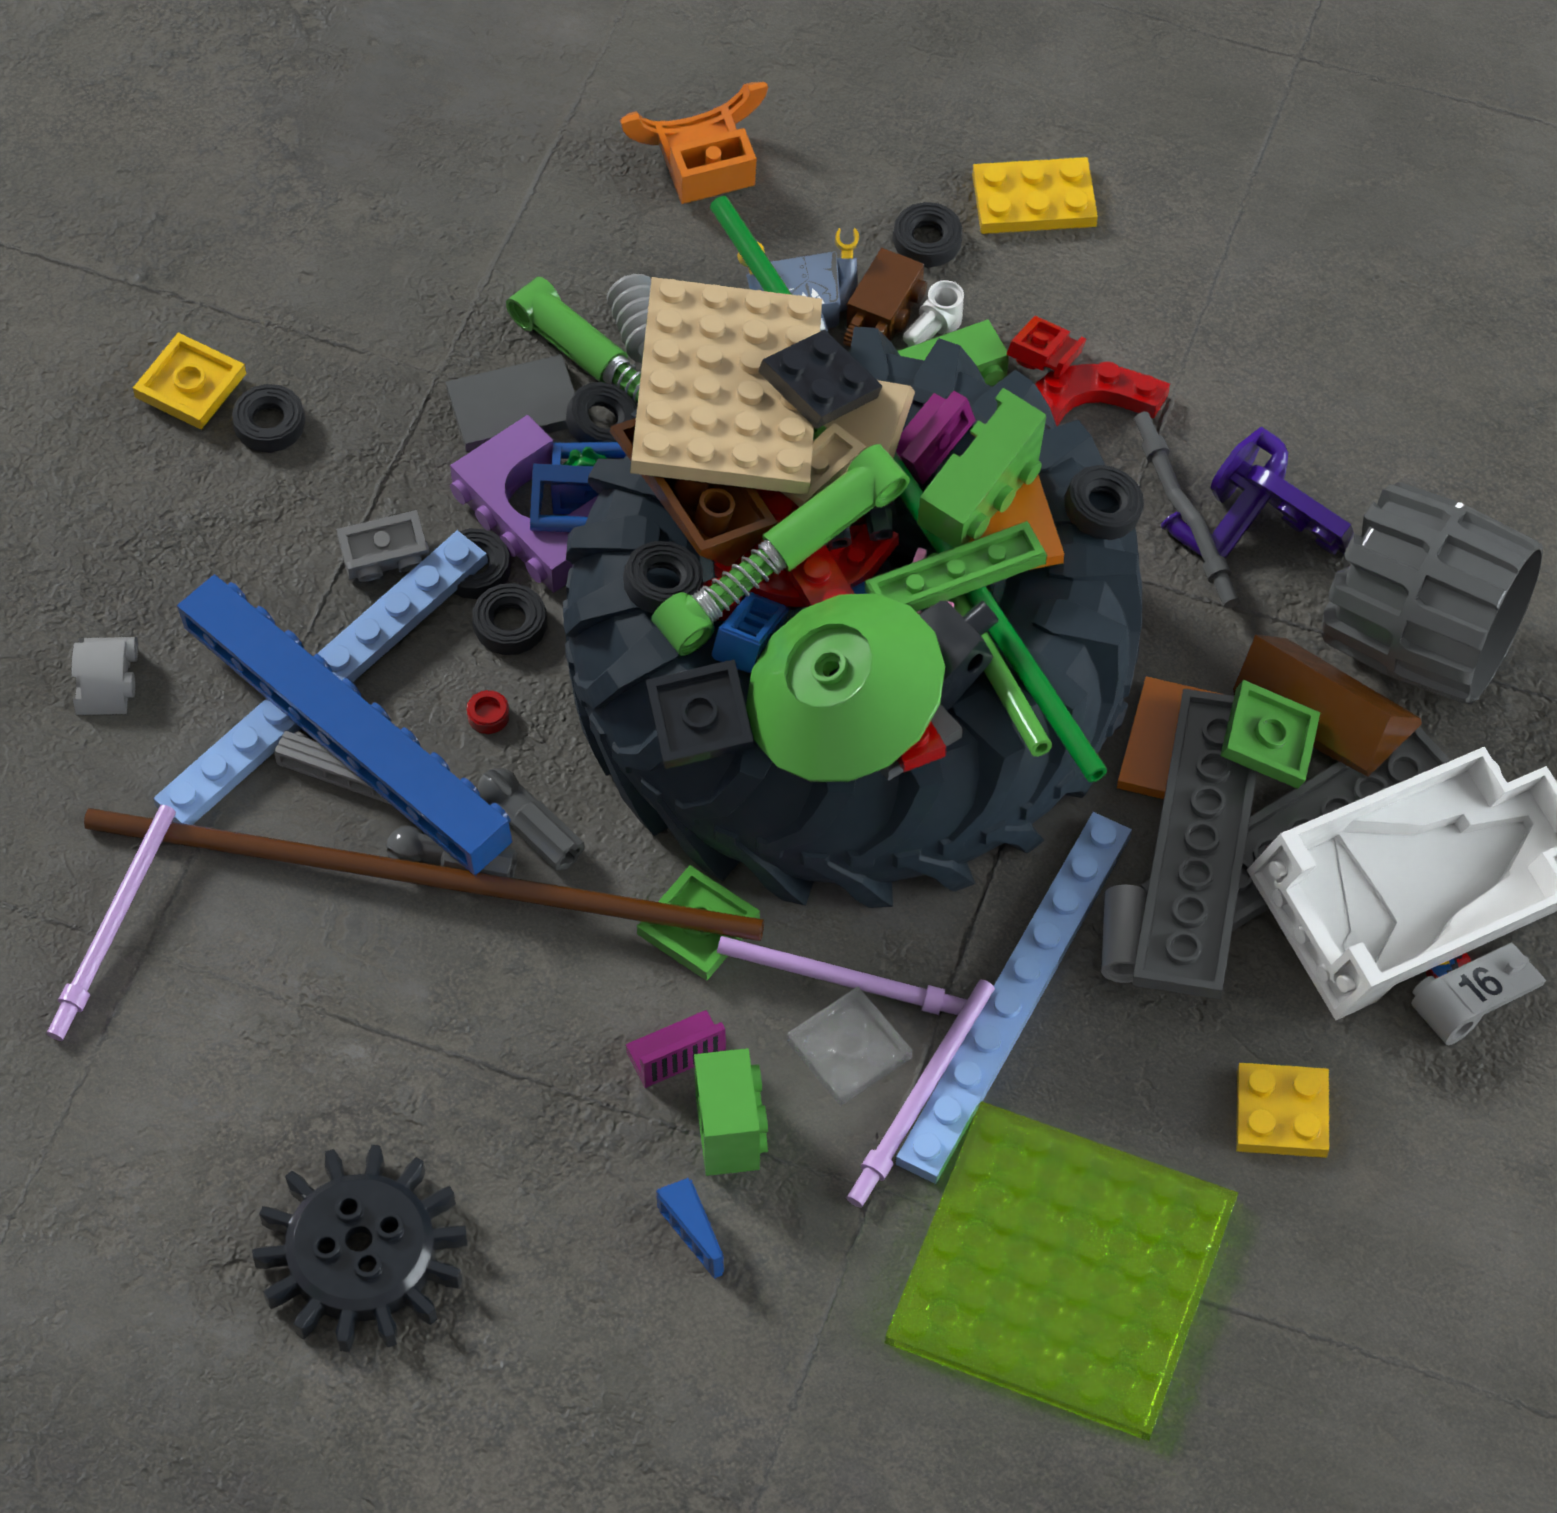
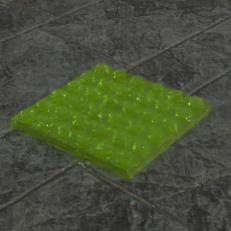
(1063, 1270)

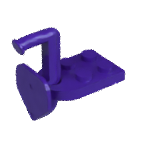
(1259, 487)

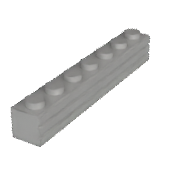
(312, 759)

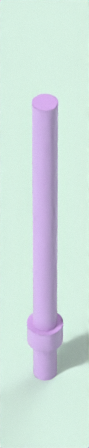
(75, 994)
(931, 999)
(878, 1161)

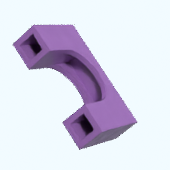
(489, 479)

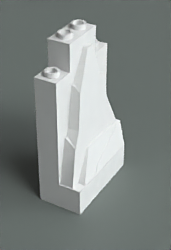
(1413, 876)

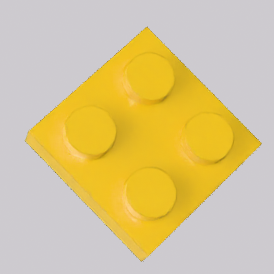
(189, 380)
(1282, 1110)

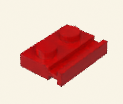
(1045, 345)

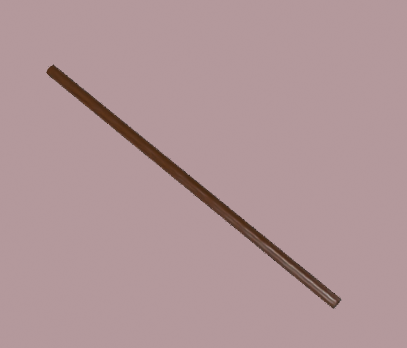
(433, 875)

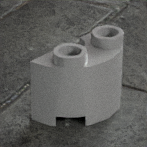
(103, 674)

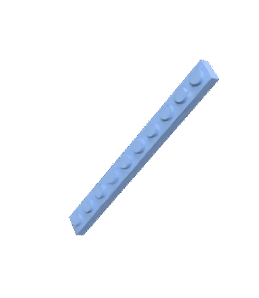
(349, 657)
(1014, 998)

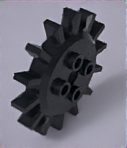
(334, 1280)

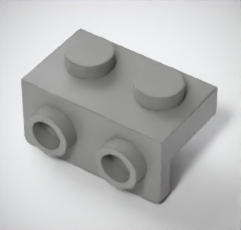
(382, 546)

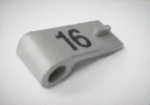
(1461, 997)

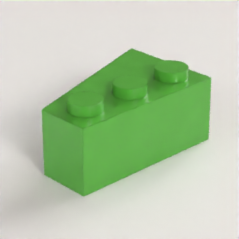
(987, 474)

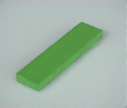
(962, 568)

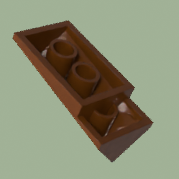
(715, 518)
(1354, 720)

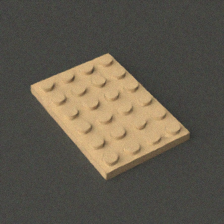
(701, 394)

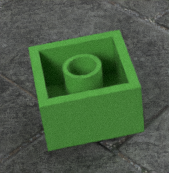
(730, 1111)

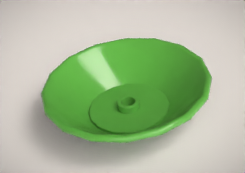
(862, 713)

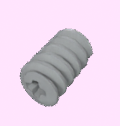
(629, 308)

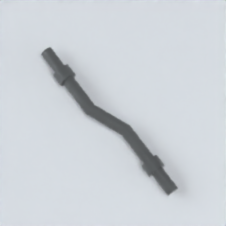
(1215, 566)

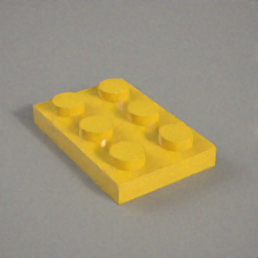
(1034, 195)

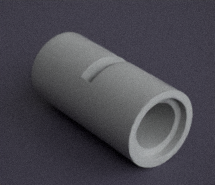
(1121, 931)

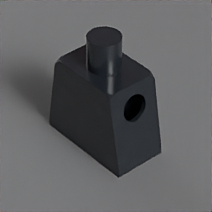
(961, 645)

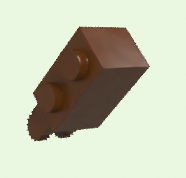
(886, 295)

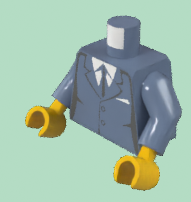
(819, 277)

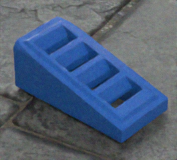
(745, 634)
(686, 1215)

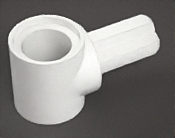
(938, 314)

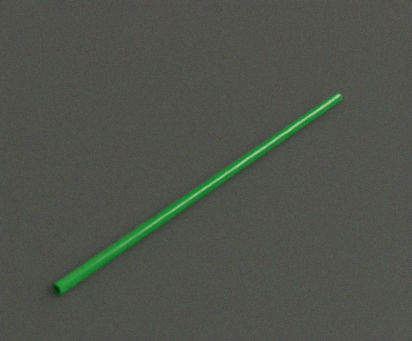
(1003, 631)

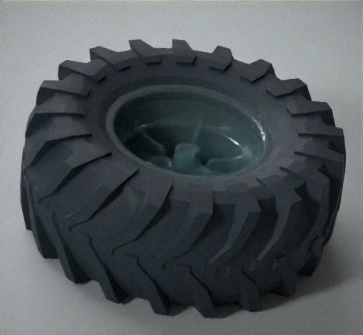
(867, 832)

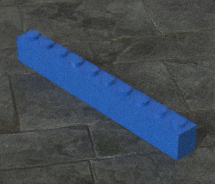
(347, 724)

